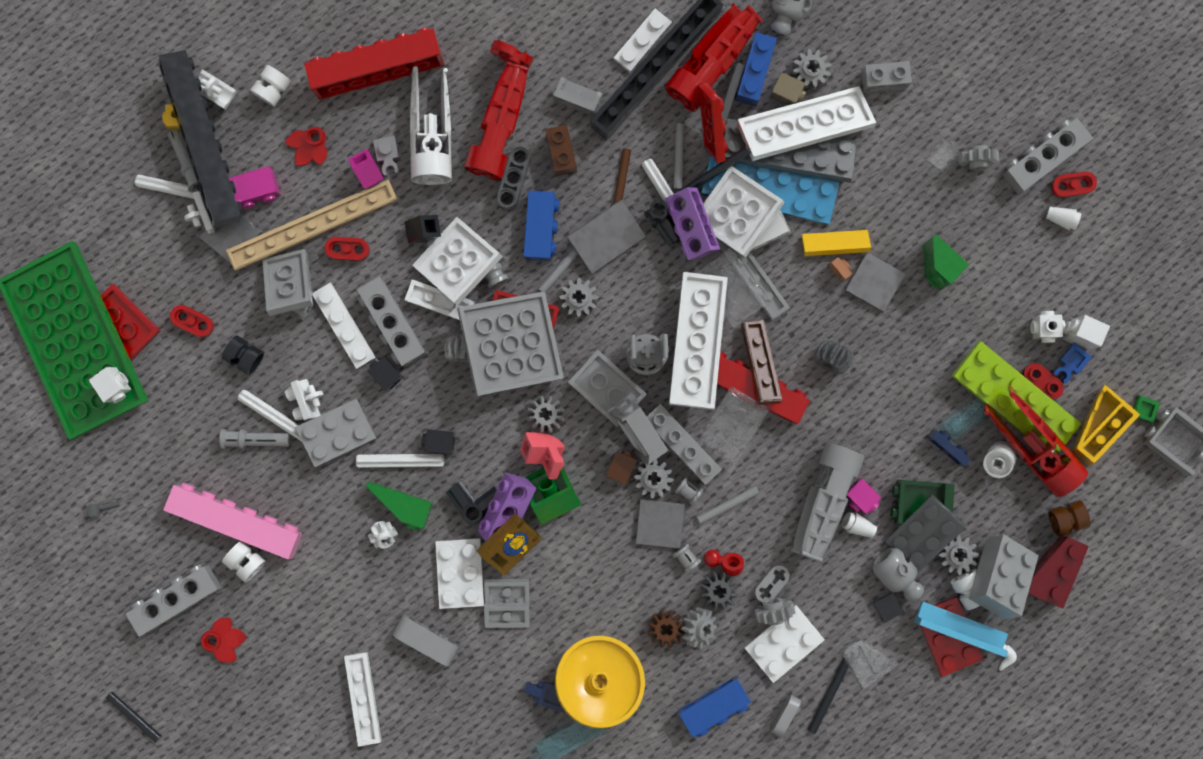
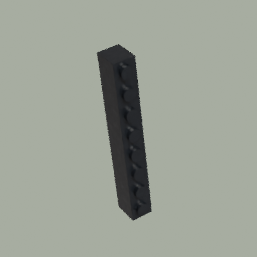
(655, 67)
(199, 139)

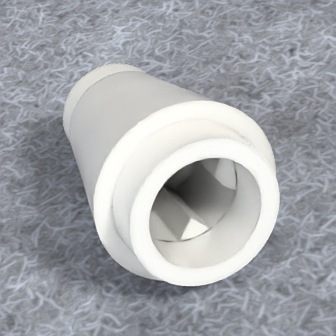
(1064, 217)
(858, 525)

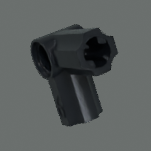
(662, 221)
(464, 501)

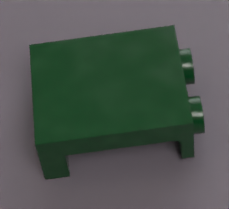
(913, 494)

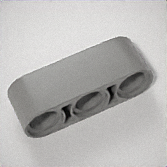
(423, 640)

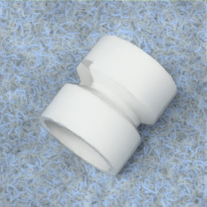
(270, 85)
(1000, 459)
(238, 556)
(963, 585)

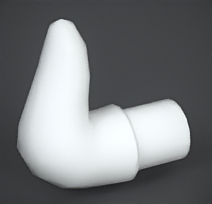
(1009, 659)

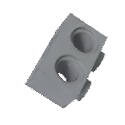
(886, 77)

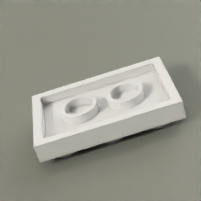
(459, 573)
(784, 645)

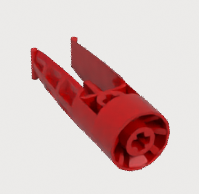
(713, 55)
(498, 124)
(1059, 475)

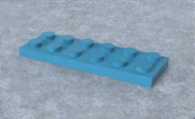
(803, 195)

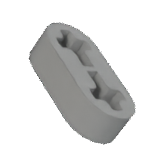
(767, 579)
(785, 716)

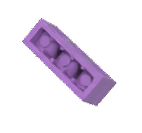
(701, 230)
(506, 503)

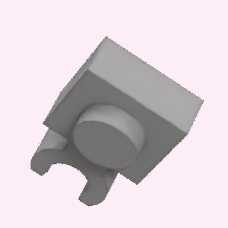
(386, 152)

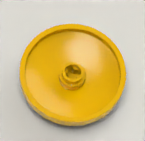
(599, 682)

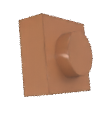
(840, 268)

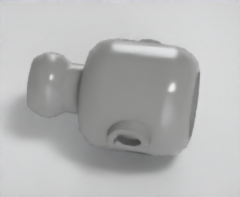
(787, 12)
(898, 573)

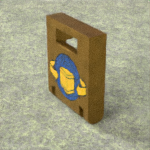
(511, 542)

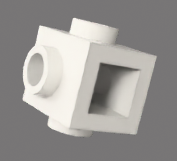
(1041, 330)

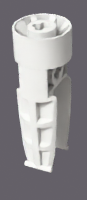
(430, 166)

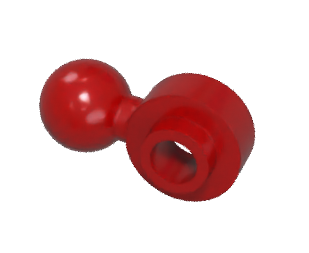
(713, 558)

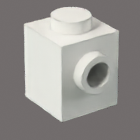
(110, 385)

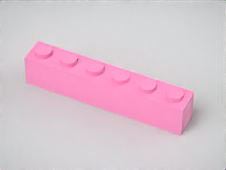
(233, 521)

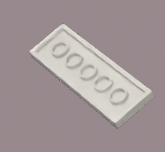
(806, 123)
(698, 341)

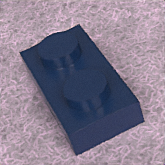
(943, 442)

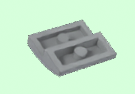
(507, 603)

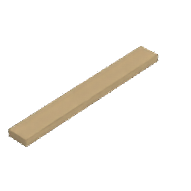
(311, 225)

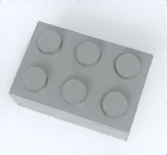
(1003, 577)

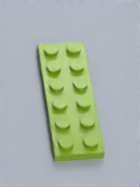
(988, 379)

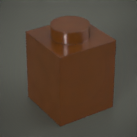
(621, 466)

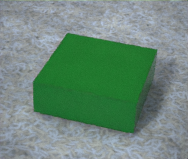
(1146, 408)

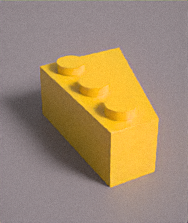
(1103, 425)

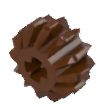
(665, 636)

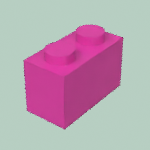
(256, 187)

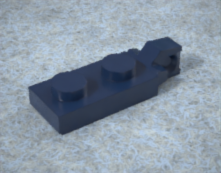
(544, 694)

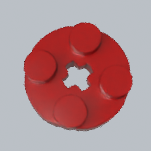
(510, 53)

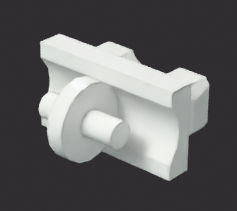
(216, 90)
(202, 213)
(306, 398)

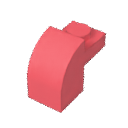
(545, 450)

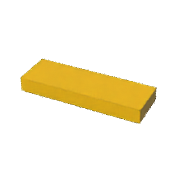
(836, 243)

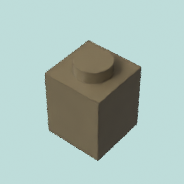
(788, 90)

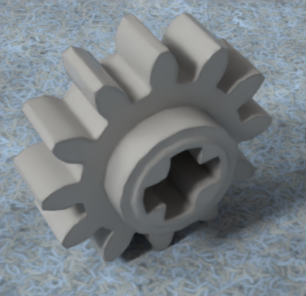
(805, 74)
(978, 157)
(585, 292)
(660, 472)
(964, 561)
(774, 611)
(699, 627)

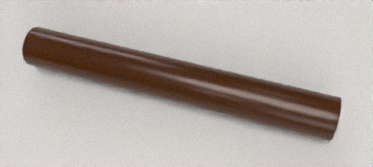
(622, 174)

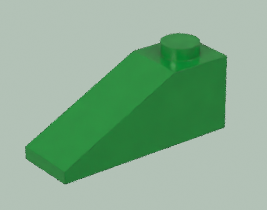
(404, 506)

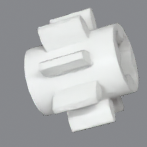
(382, 534)

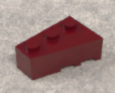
(1057, 571)

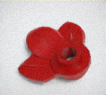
(307, 149)
(226, 640)

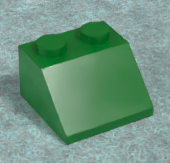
(941, 263)
(552, 496)

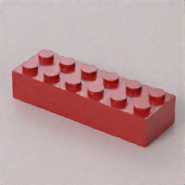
(374, 63)

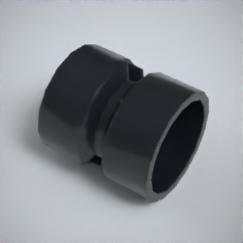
(243, 355)

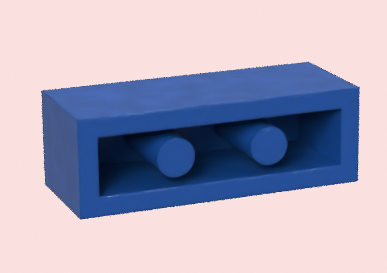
(756, 69)
(541, 226)
(714, 707)

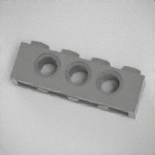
(1075, 136)
(377, 290)
(683, 445)
(145, 622)

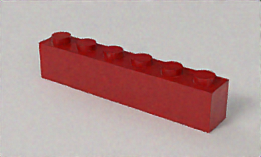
(739, 377)

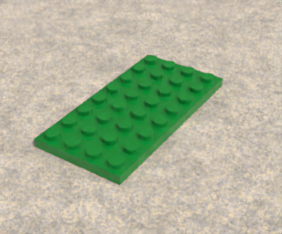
(70, 337)

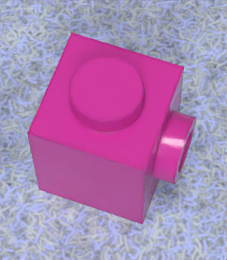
(365, 169)
(862, 497)

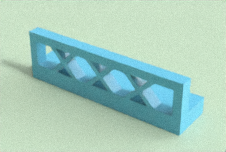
(961, 628)

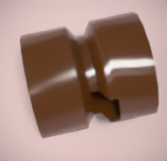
(1071, 517)

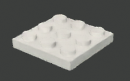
(740, 210)
(457, 261)

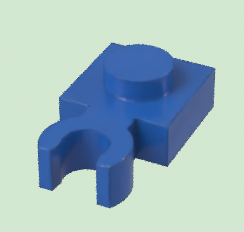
(1073, 361)

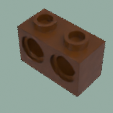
(561, 150)

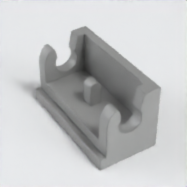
(577, 96)

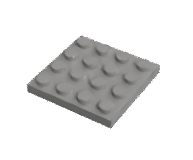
(510, 343)

